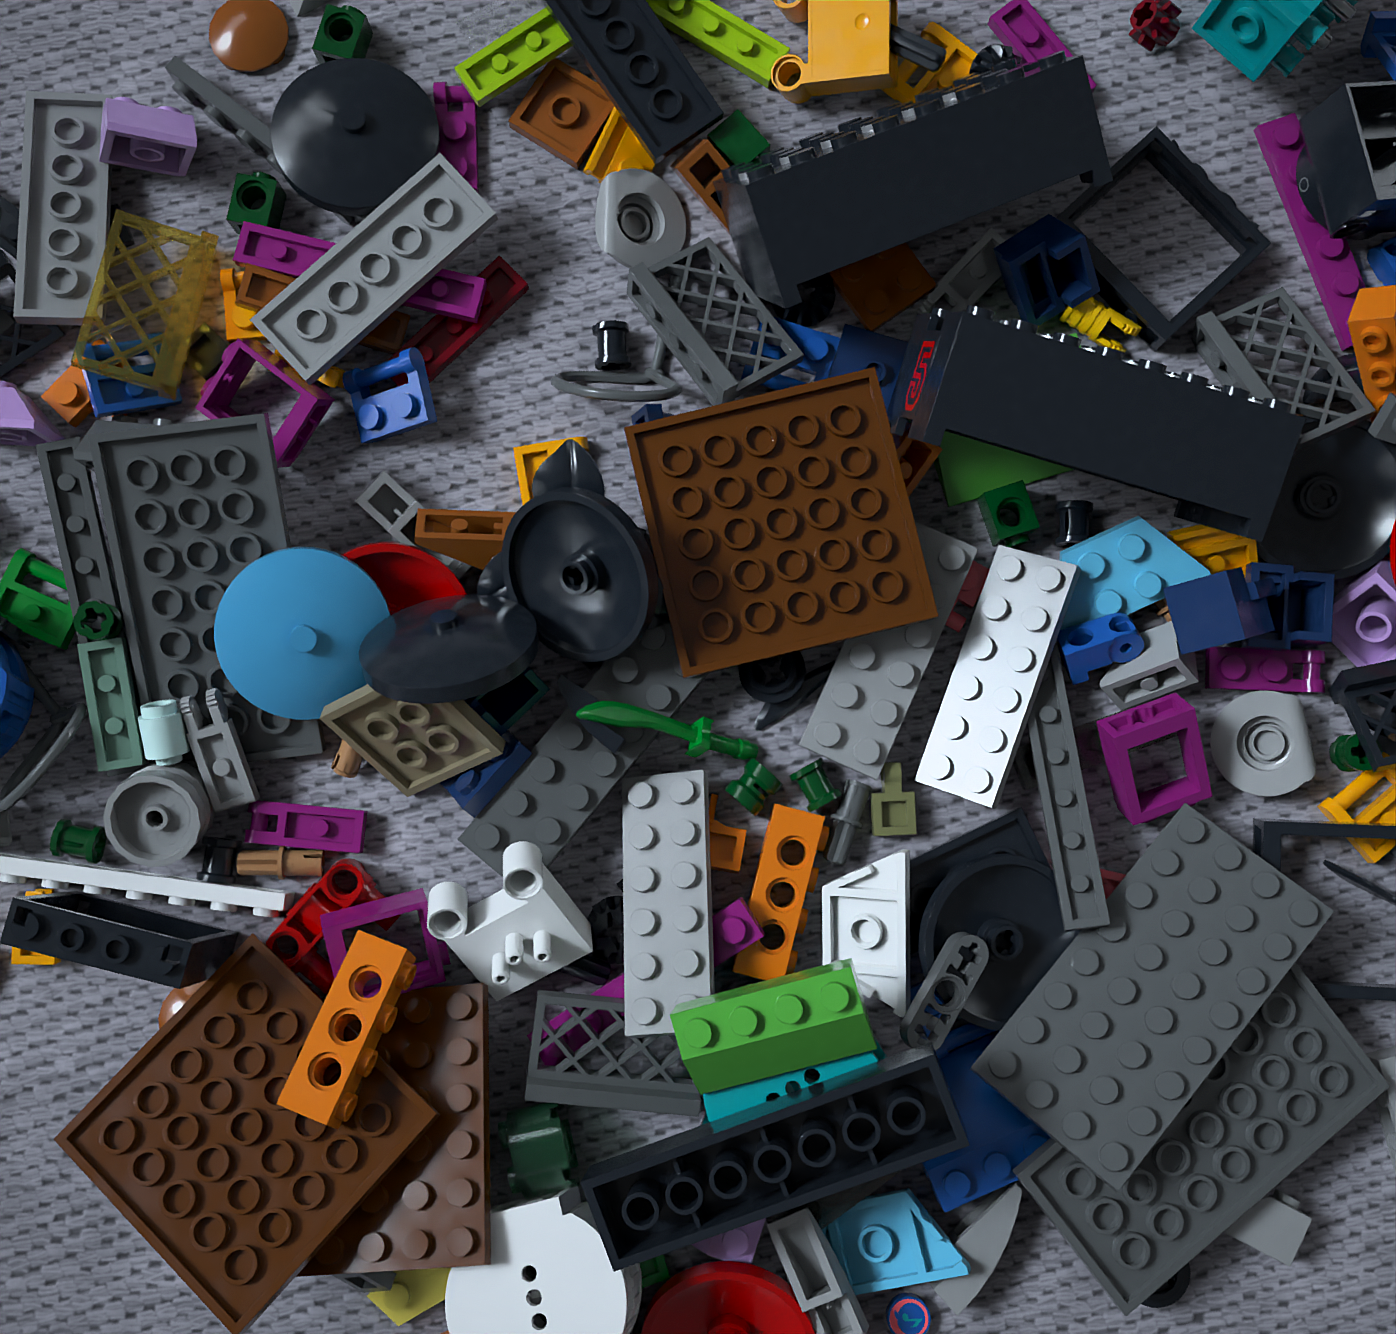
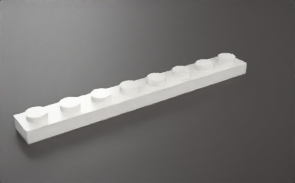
(143, 885)

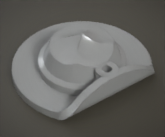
(638, 218)
(1263, 743)

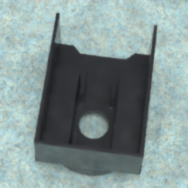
(1351, 161)

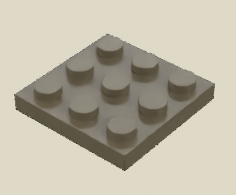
(412, 741)

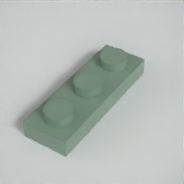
(111, 704)

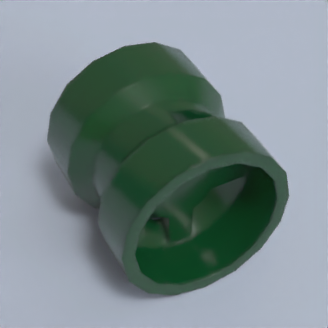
(746, 794)

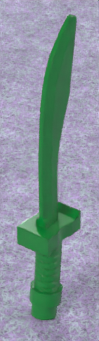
(697, 733)

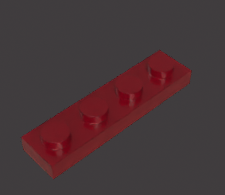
(448, 337)

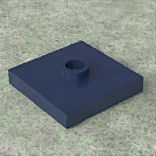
(867, 349)

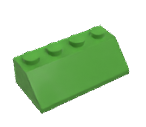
(773, 1026)

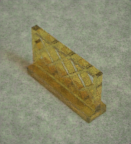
(184, 312)

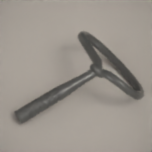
(654, 373)
(14, 788)

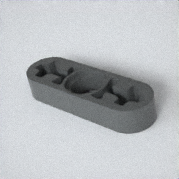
(947, 957)

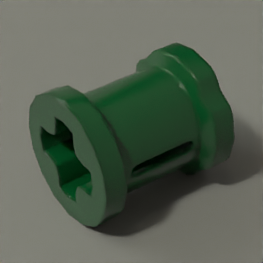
(87, 615)
(1341, 754)
(815, 785)
(78, 841)

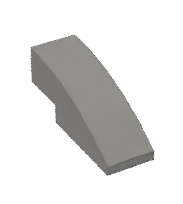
(398, 515)
(981, 1240)
(816, 1275)

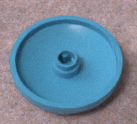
(296, 630)

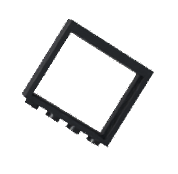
(1205, 197)
(1268, 847)
(118, 938)

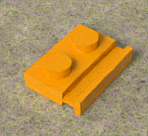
(617, 150)
(1215, 548)

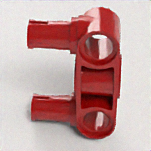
(304, 920)

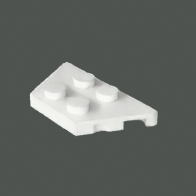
(870, 922)

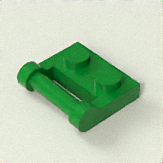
(33, 610)

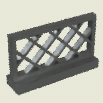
(681, 332)
(1232, 368)
(603, 1086)

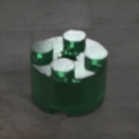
(539, 1150)

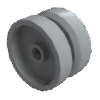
(158, 814)

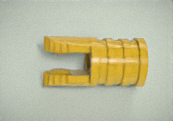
(1092, 317)

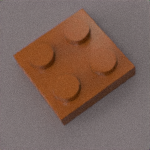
(563, 112)
(882, 285)

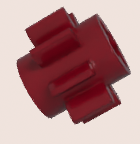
(1154, 23)

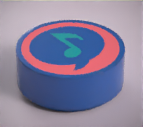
(908, 1314)

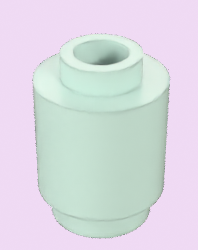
(163, 732)

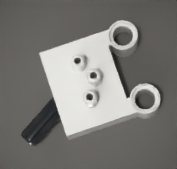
(518, 930)

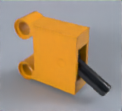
(849, 48)

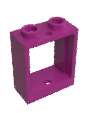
(301, 420)
(1144, 725)
(428, 971)

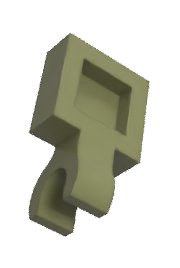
(892, 809)

